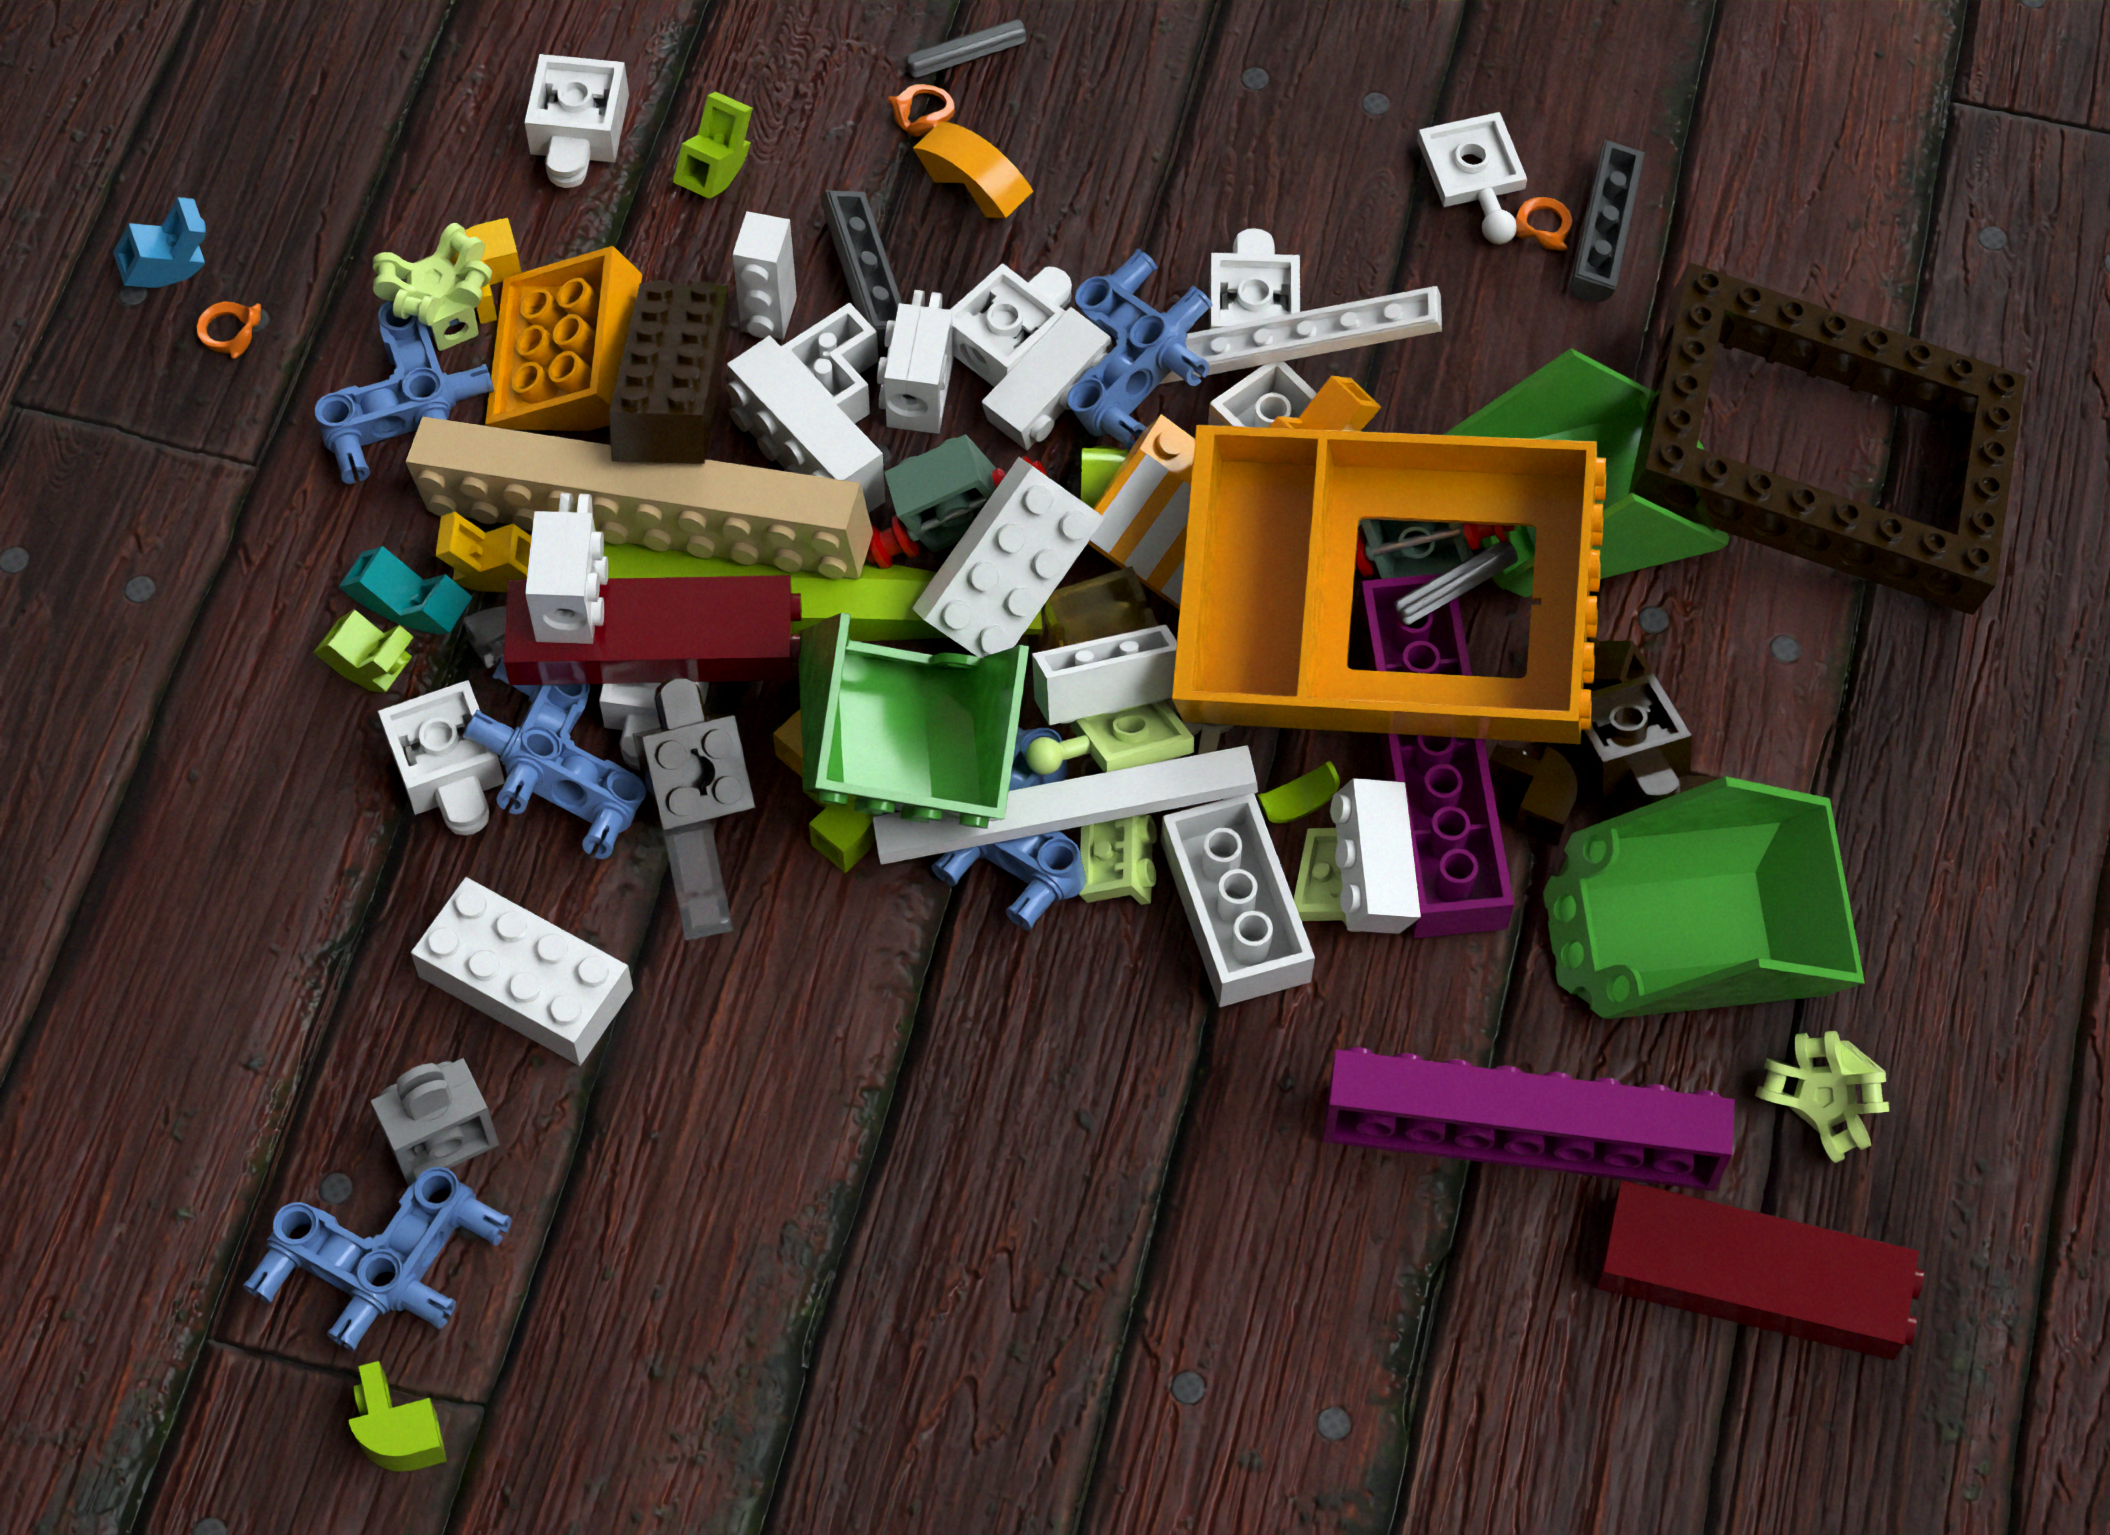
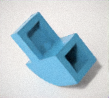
(164, 253)

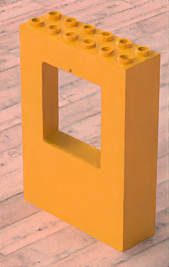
(1277, 573)

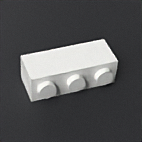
(764, 275)
(1039, 384)
(1105, 674)
(1375, 856)

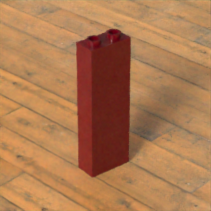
(665, 631)
(1760, 1270)

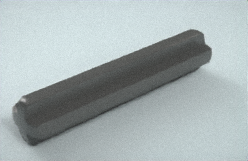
(966, 48)
(1455, 582)

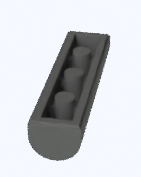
(1606, 222)
(862, 258)

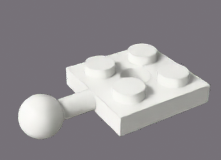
(1464, 182)

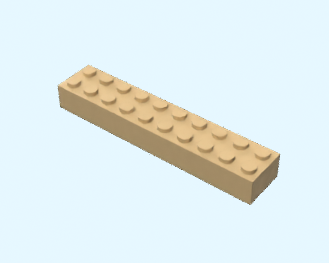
(674, 506)

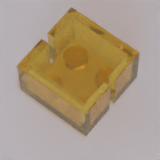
(1098, 609)

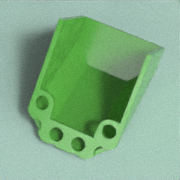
(1591, 402)
(903, 732)
(1704, 904)

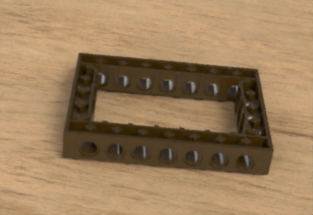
(1938, 565)

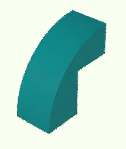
(402, 596)

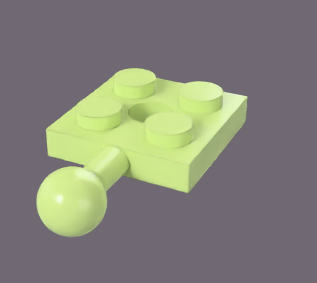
(1154, 738)

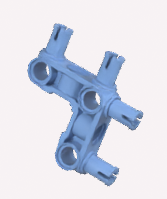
(1145, 353)
(394, 404)
(548, 763)
(1030, 857)
(354, 1262)

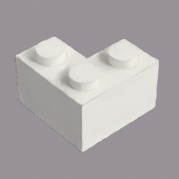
(834, 357)

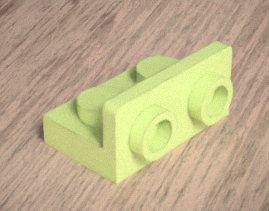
(1119, 859)
(1319, 878)

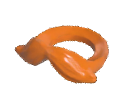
(924, 124)
(1546, 239)
(236, 346)

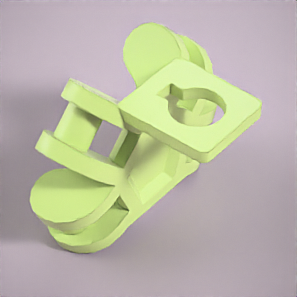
(436, 287)
(1828, 1093)

